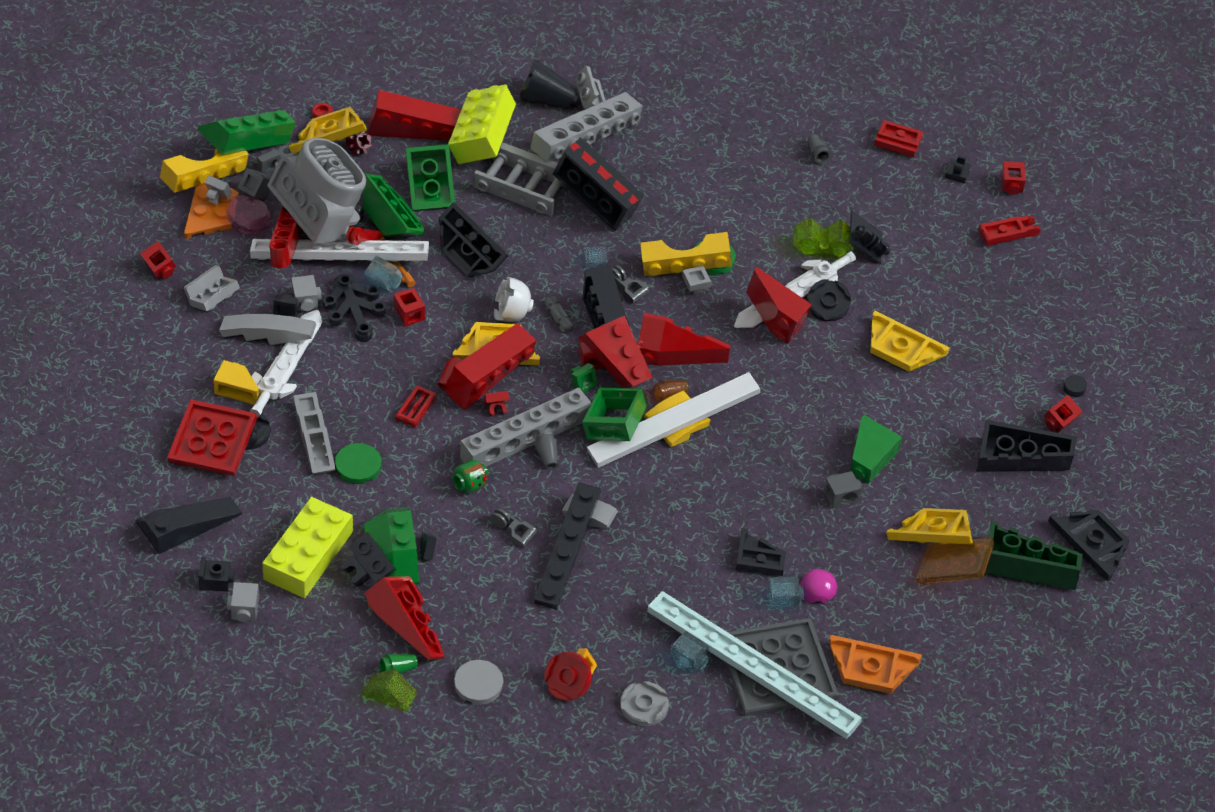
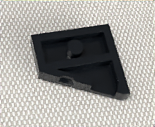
(759, 555)

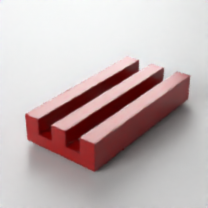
(409, 418)

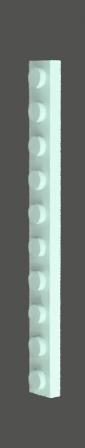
(756, 665)

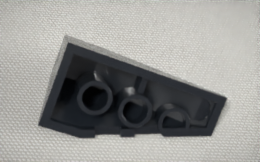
(179, 524)

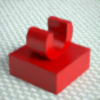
(496, 399)

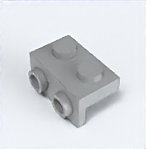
(589, 88)
(210, 289)

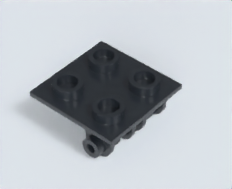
(867, 238)

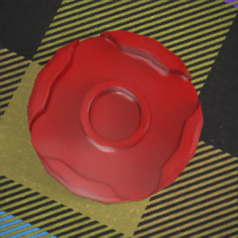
(568, 676)

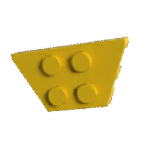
(331, 127)
(483, 333)
(902, 344)
(936, 526)

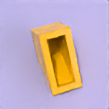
(235, 383)

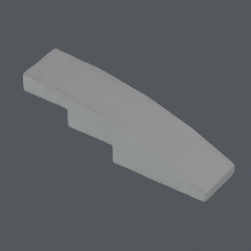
(273, 327)
(314, 433)

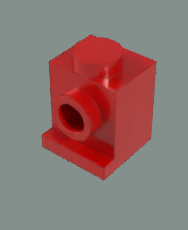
(1013, 182)
(158, 261)
(409, 307)
(1064, 409)

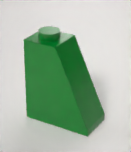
(873, 449)

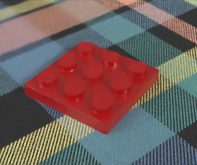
(212, 437)

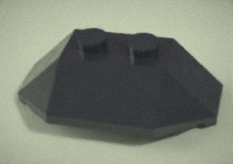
(468, 243)

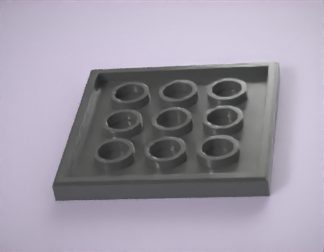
(794, 648)

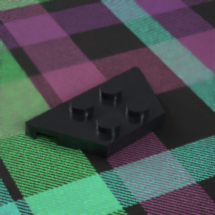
(1093, 537)

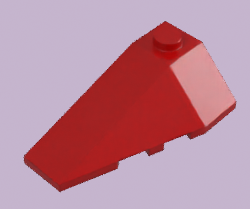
(669, 344)

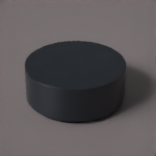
(1075, 386)

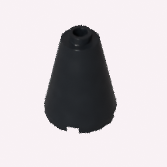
(547, 87)

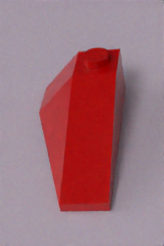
(399, 605)

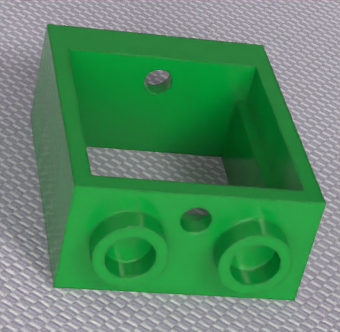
(614, 428)

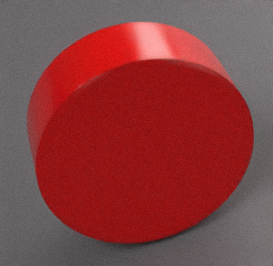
(321, 109)

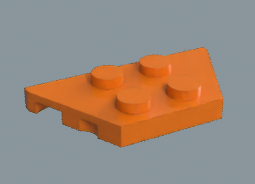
(207, 216)
(871, 664)

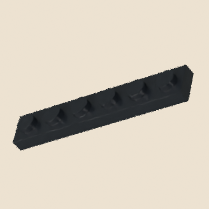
(567, 545)

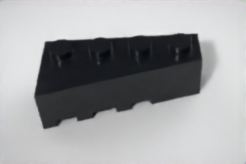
(601, 296)

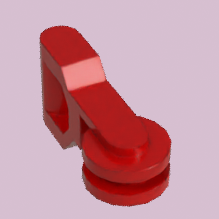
(356, 235)

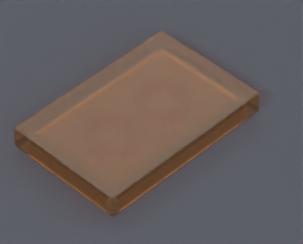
(955, 561)

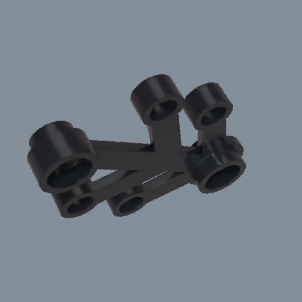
(345, 285)

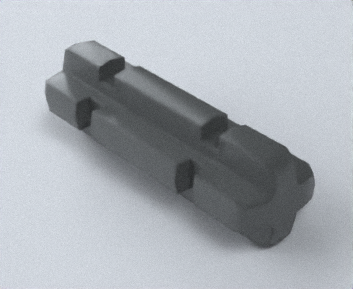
(558, 314)

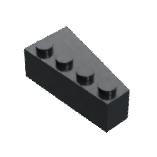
(1023, 449)

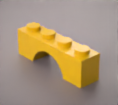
(185, 173)
(710, 253)

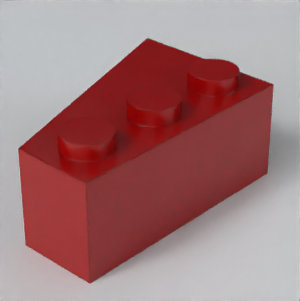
(618, 352)

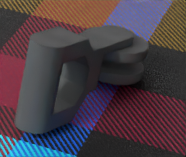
(619, 276)
(501, 519)

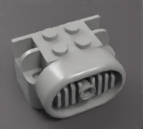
(320, 189)

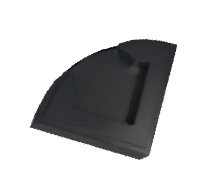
(427, 546)

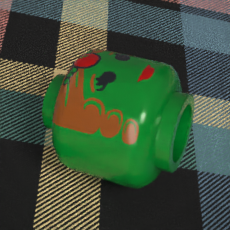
(470, 476)

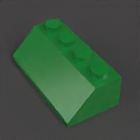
(249, 132)

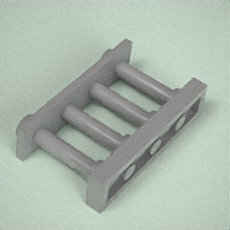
(520, 161)

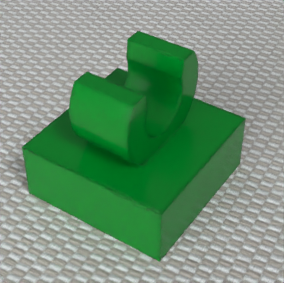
(584, 377)

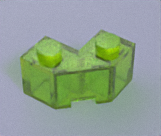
(820, 241)

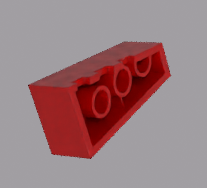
(410, 118)
(489, 365)

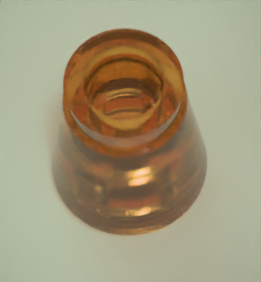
(665, 389)

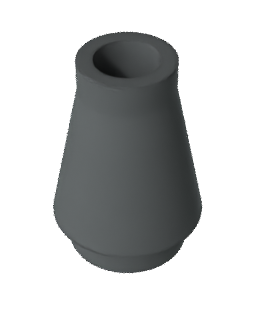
(818, 149)
(547, 449)

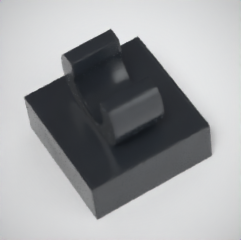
(958, 169)
(285, 305)

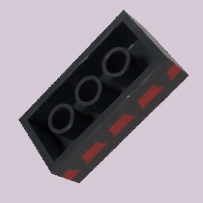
(597, 184)

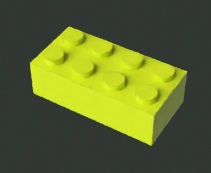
(482, 124)
(307, 547)

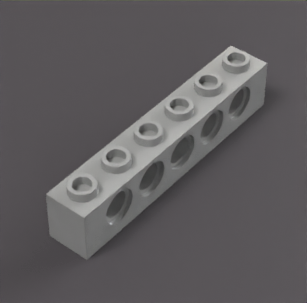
(588, 124)
(523, 429)

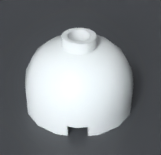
(513, 300)

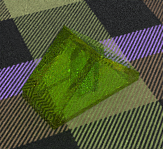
(391, 689)

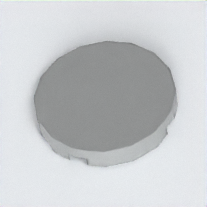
(478, 682)
(642, 710)

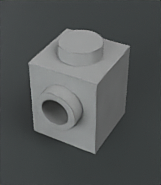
(306, 292)
(244, 602)

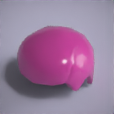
(818, 586)

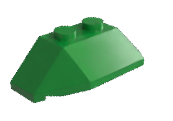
(389, 209)
(396, 538)

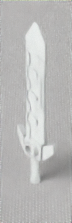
(801, 285)
(274, 382)

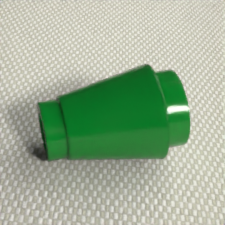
(400, 662)

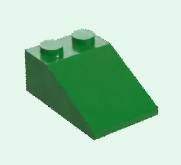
(430, 177)

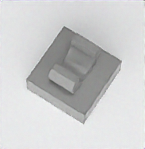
(217, 189)
(696, 279)

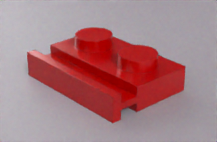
(898, 138)

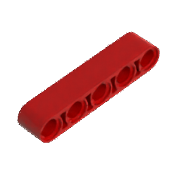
(284, 240)

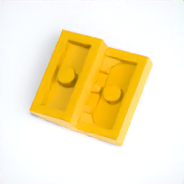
(683, 434)

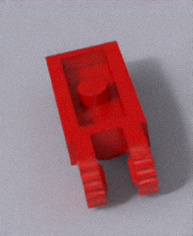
(1008, 229)

